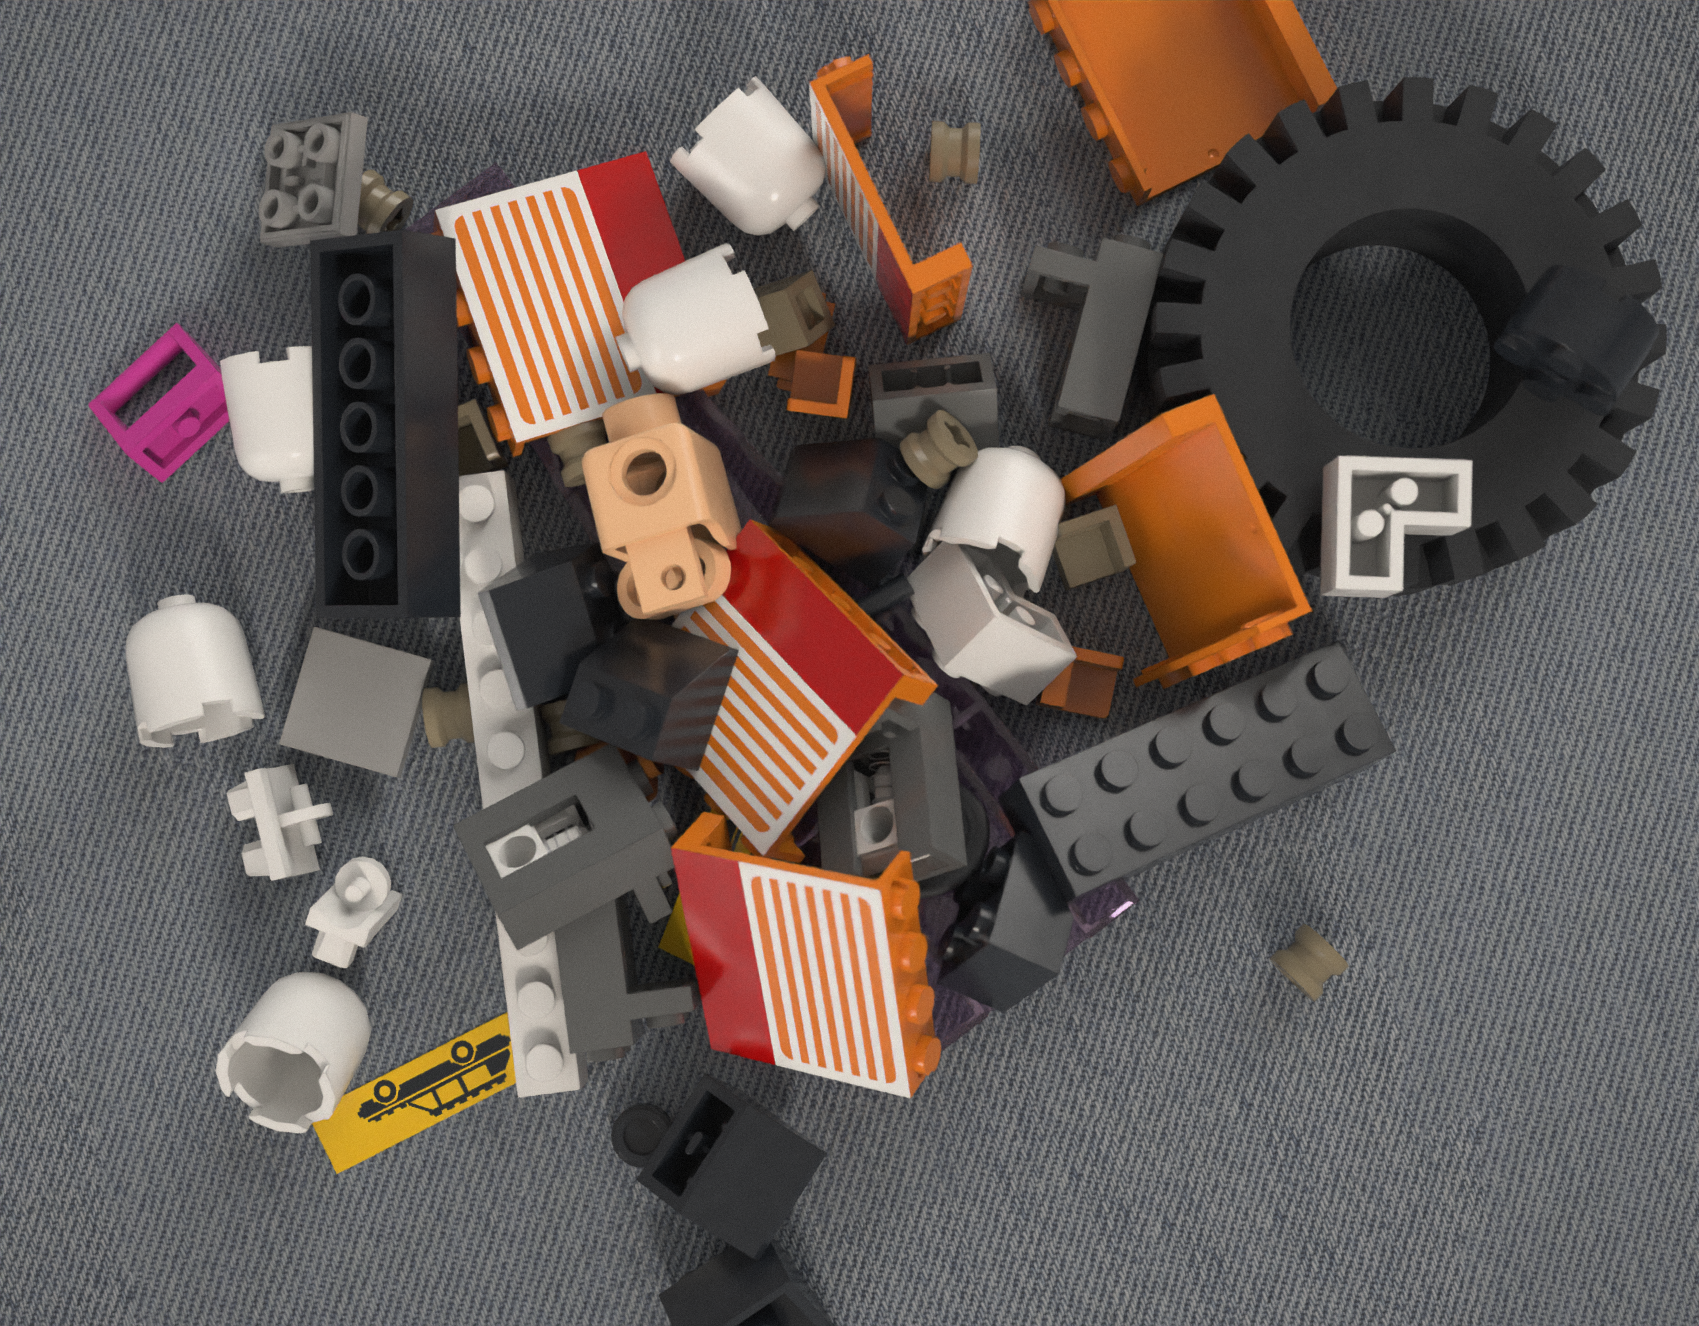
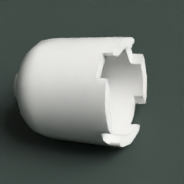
(754, 162)
(694, 324)
(272, 416)
(1007, 506)
(190, 673)
(296, 1051)

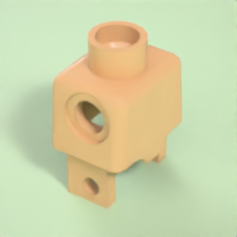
(652, 521)

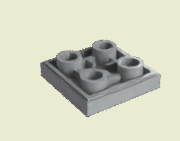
(313, 179)
(356, 702)

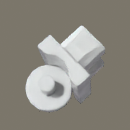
(283, 820)
(352, 910)

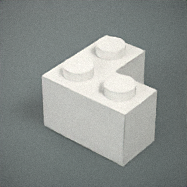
(1372, 506)
(983, 626)

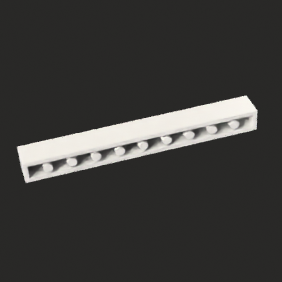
(509, 758)

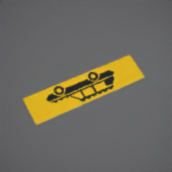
(419, 1094)

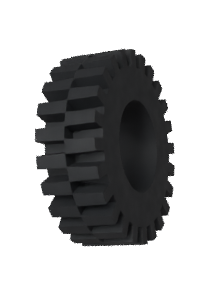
(1421, 183)

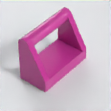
(179, 420)

